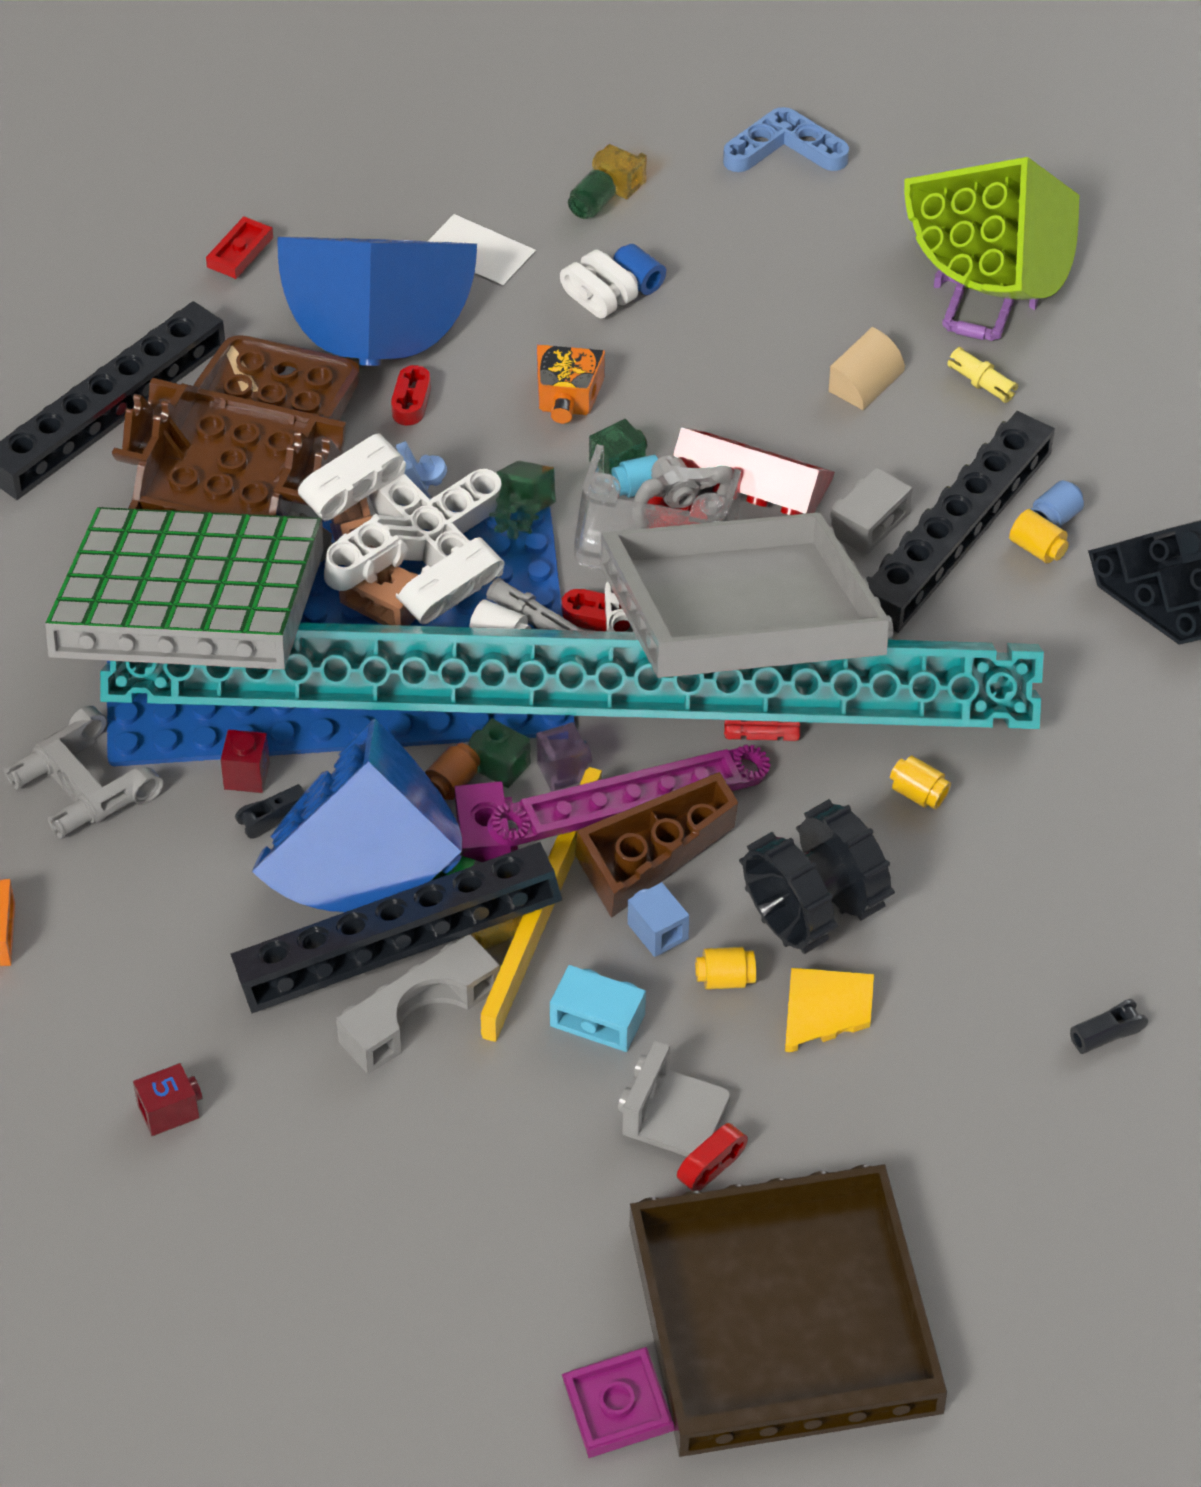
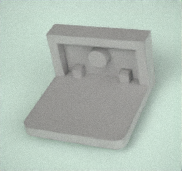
(670, 1106)

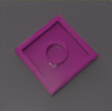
(617, 1402)

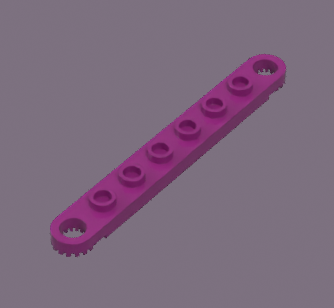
(595, 801)

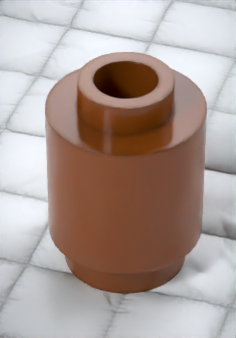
(453, 768)

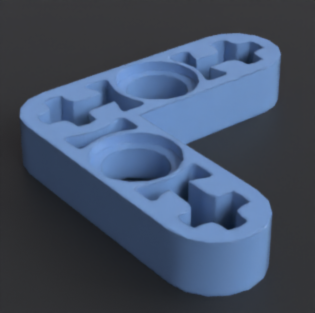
(780, 128)

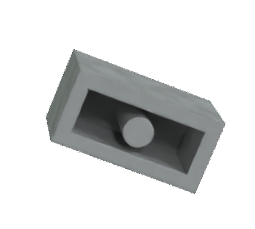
(871, 510)

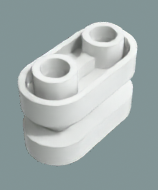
(599, 283)

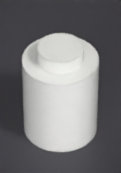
(495, 616)

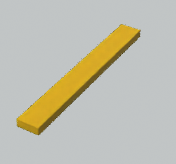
(527, 936)

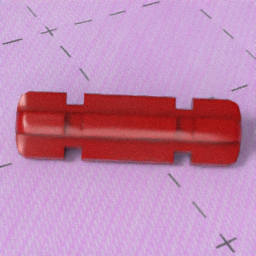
(761, 730)

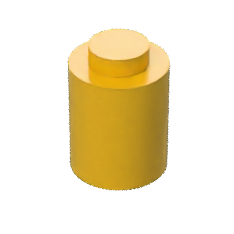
(1039, 536)

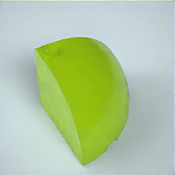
(997, 227)

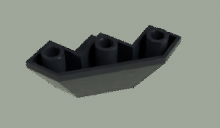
(1156, 578)

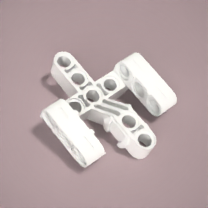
(378, 472)

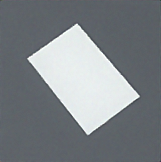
(496, 254)

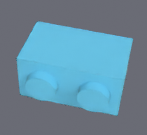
(597, 1008)

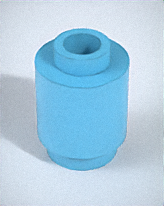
(633, 473)

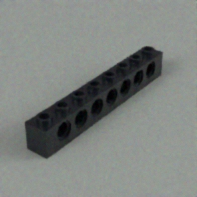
(101, 400)
(960, 516)
(396, 927)

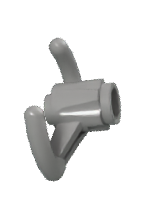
(681, 484)

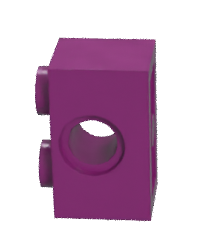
(473, 810)

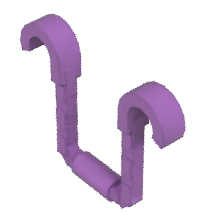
(969, 329)

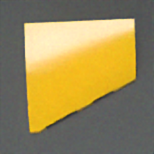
(826, 1005)

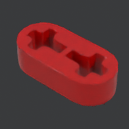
(404, 394)
(592, 610)
(712, 1157)

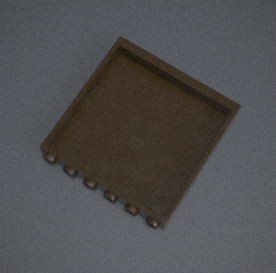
(785, 1310)

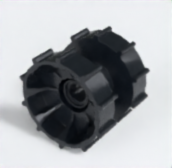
(836, 865)

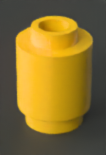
(920, 782)
(726, 968)

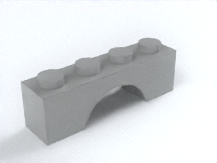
(456, 975)

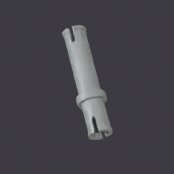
(526, 604)

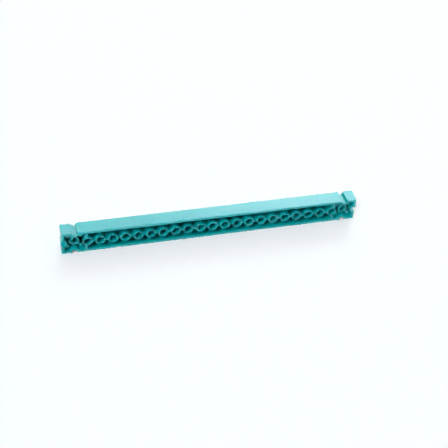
(600, 677)

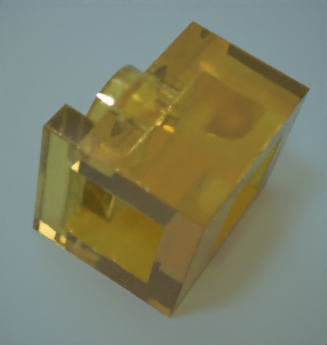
(624, 168)

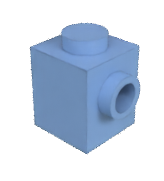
(658, 919)

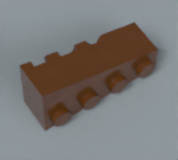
(654, 839)

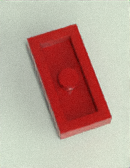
(239, 247)

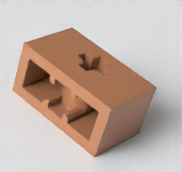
(379, 599)

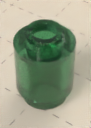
(591, 194)

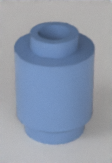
(1059, 503)

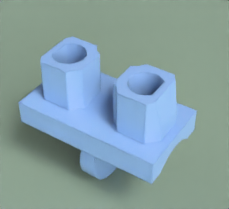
(426, 472)

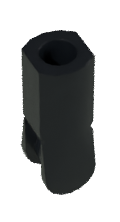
(267, 813)
(1105, 1028)

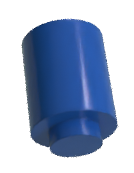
(645, 268)

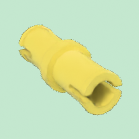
(982, 374)

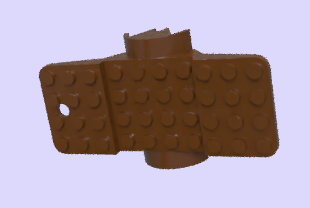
(233, 447)

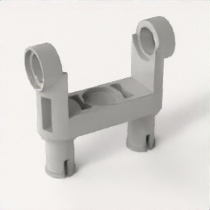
(91, 800)

